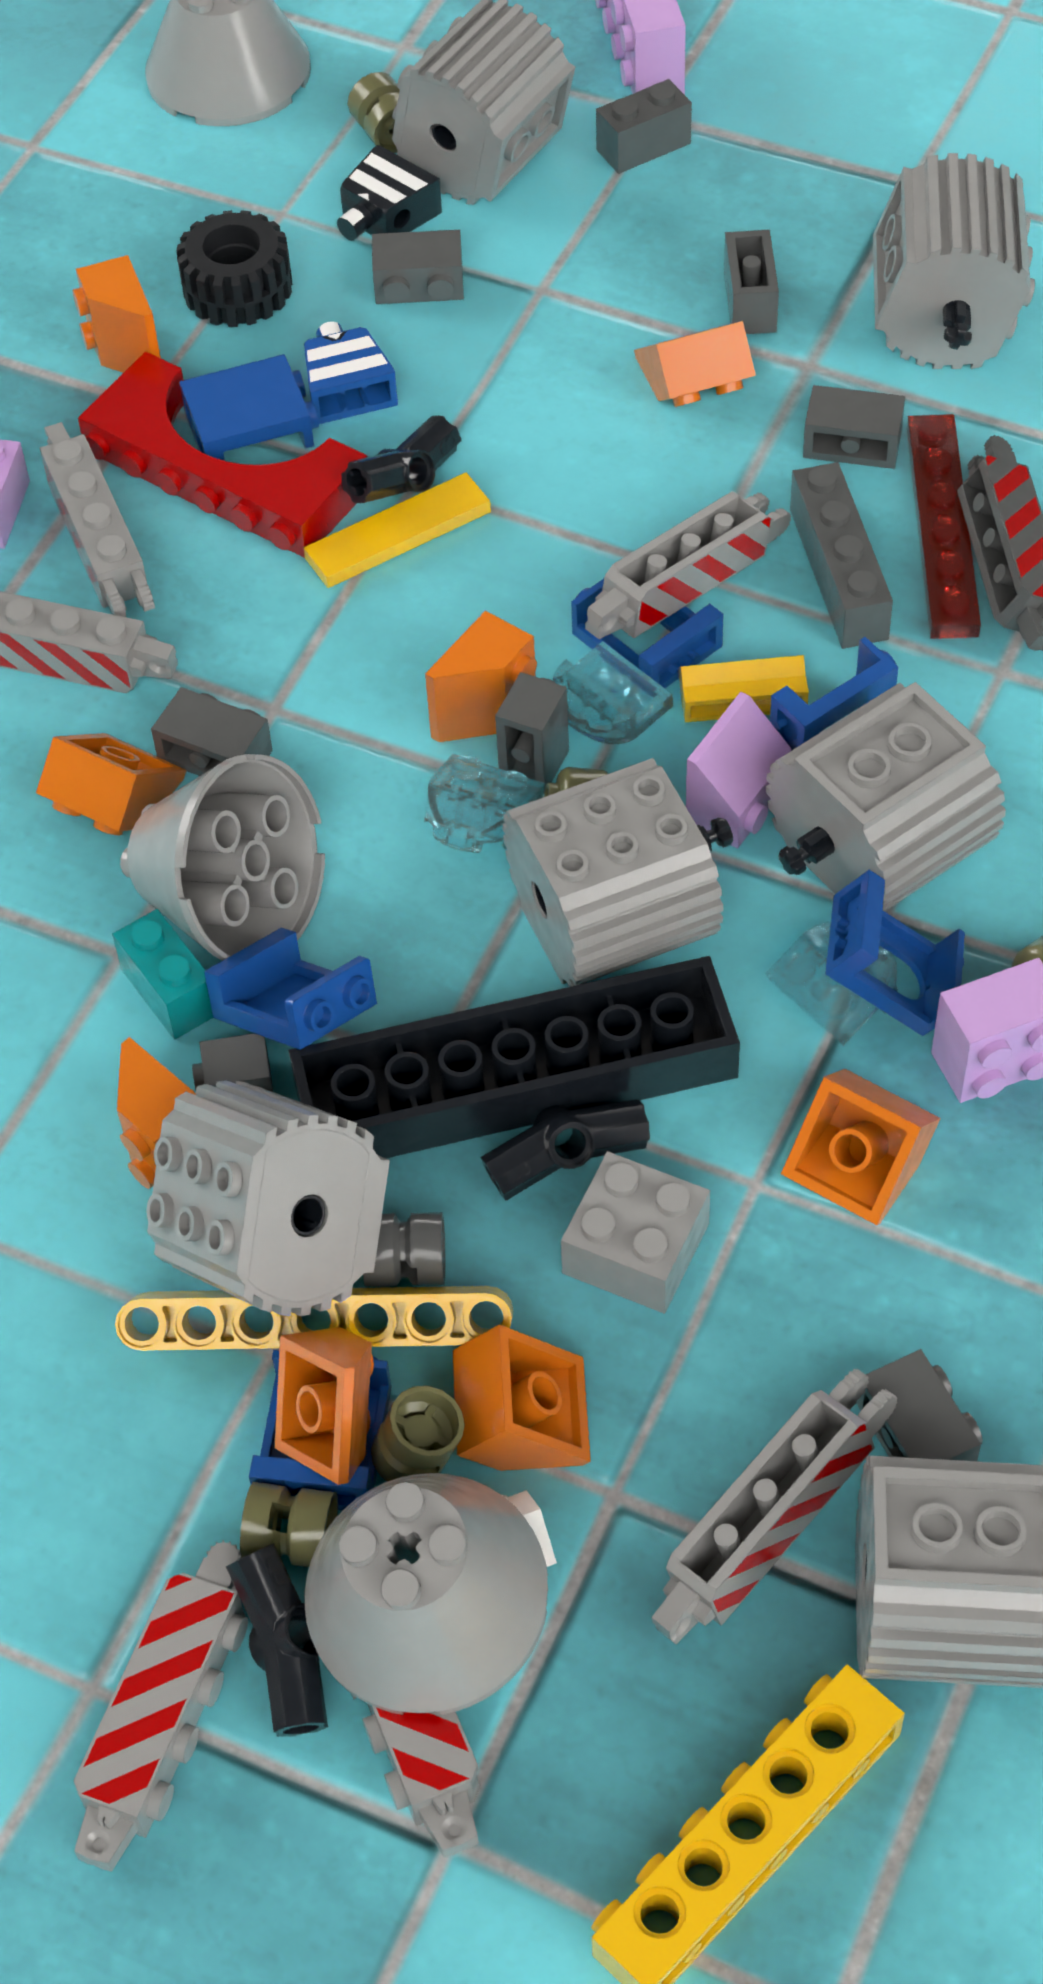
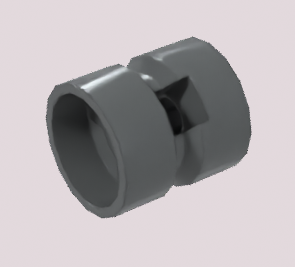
(409, 1251)

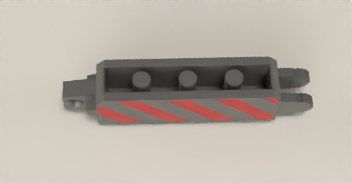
(1007, 538)

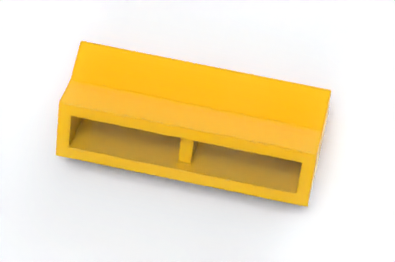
(712, 687)

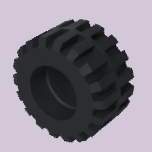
(234, 268)

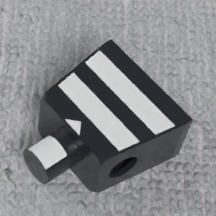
(387, 196)

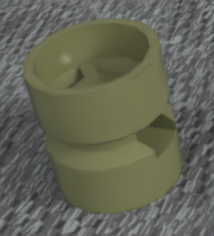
(372, 106)
(417, 1433)
(307, 1516)

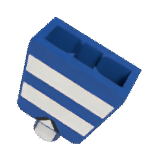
(348, 373)

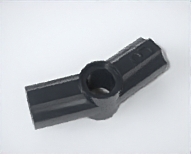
(403, 469)
(595, 1131)
(281, 1642)

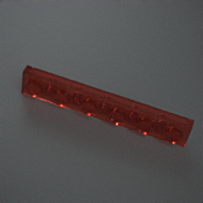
(942, 528)

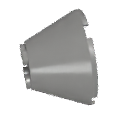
(226, 61)
(231, 854)
(426, 1594)

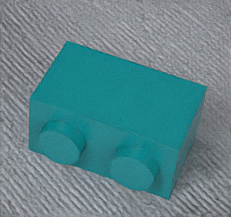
(164, 973)

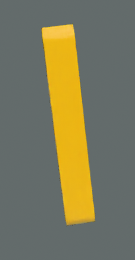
(234, 1333)

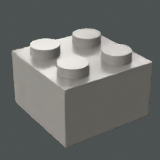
(635, 1232)

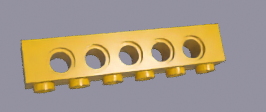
(838, 1704)

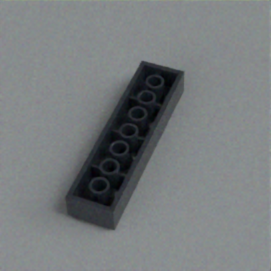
(516, 1057)

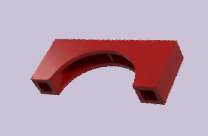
(280, 501)

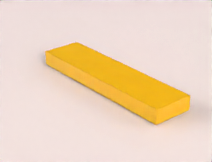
(397, 530)

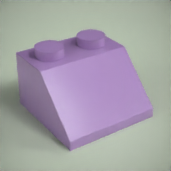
(731, 769)

